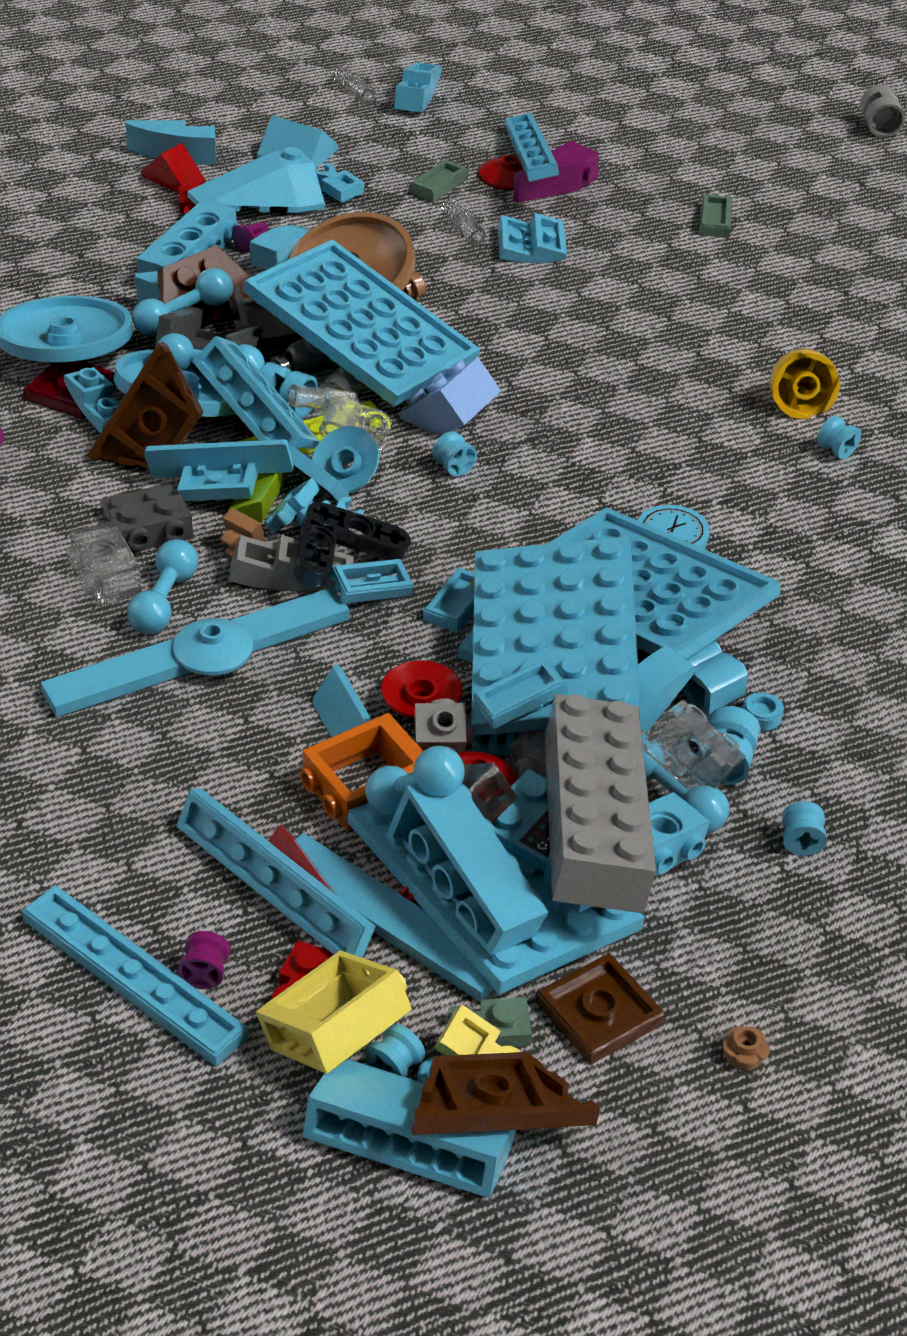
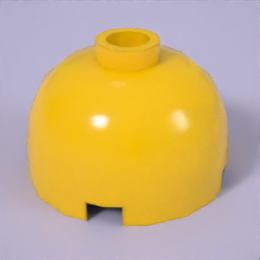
(804, 383)

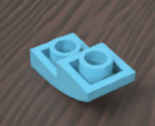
(92, 395)

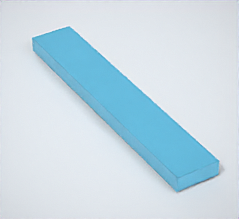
(531, 147)
(274, 875)
(397, 919)
(136, 975)

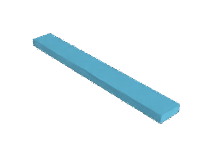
(158, 663)

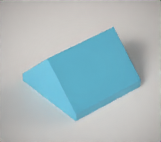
(286, 133)

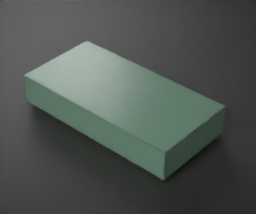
(438, 180)
(715, 216)

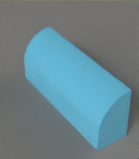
(372, 1117)

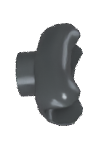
(306, 356)

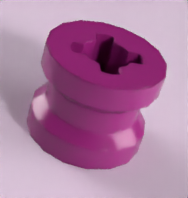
(204, 959)

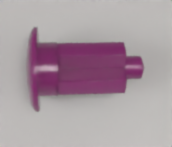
(244, 234)

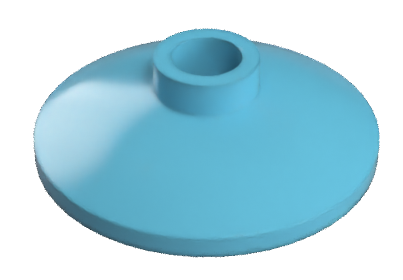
(341, 448)
(213, 646)

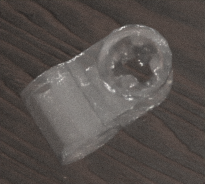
(346, 412)

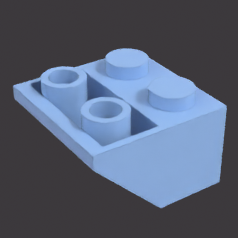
(451, 398)

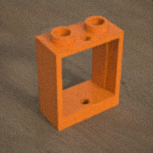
(320, 760)

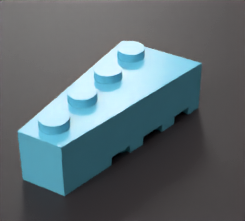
(468, 866)

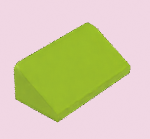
(264, 494)

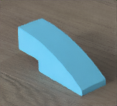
(417, 86)
(157, 136)
(275, 245)
(660, 681)

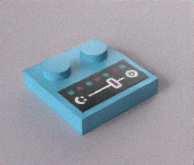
(525, 823)

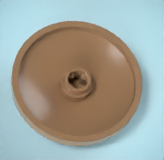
(371, 238)

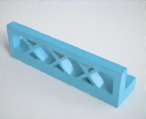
(251, 394)

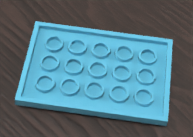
(360, 320)
(680, 590)
(557, 605)
(560, 939)

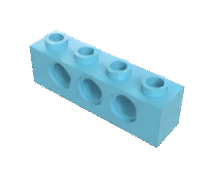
(198, 230)
(676, 835)

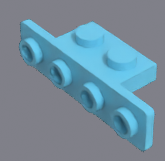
(220, 468)

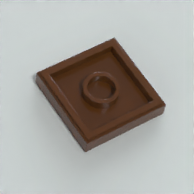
(600, 1008)

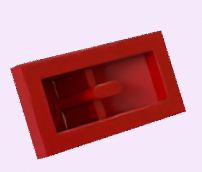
(174, 169)

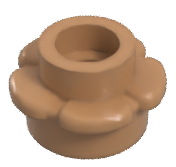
(415, 287)
(744, 1056)

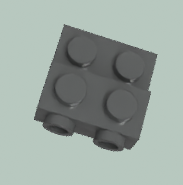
(149, 517)

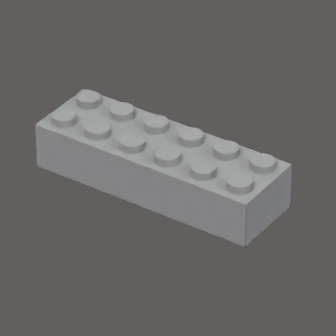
(598, 805)

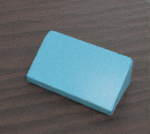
(339, 703)

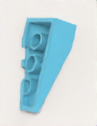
(273, 180)

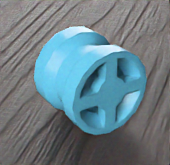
(838, 437)
(454, 453)
(804, 828)
(396, 1051)

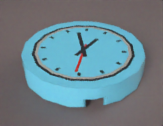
(678, 522)

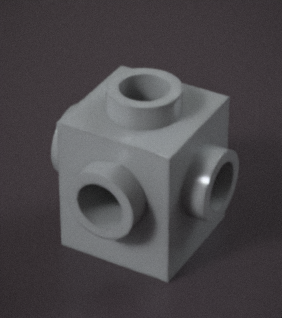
(442, 724)

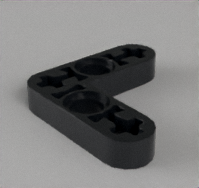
(331, 526)

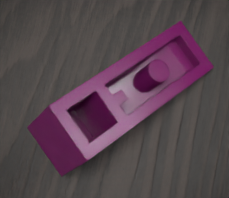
(576, 170)

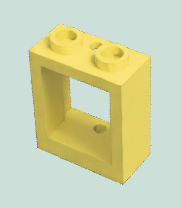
(296, 1015)

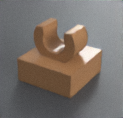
(239, 524)

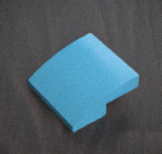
(531, 242)

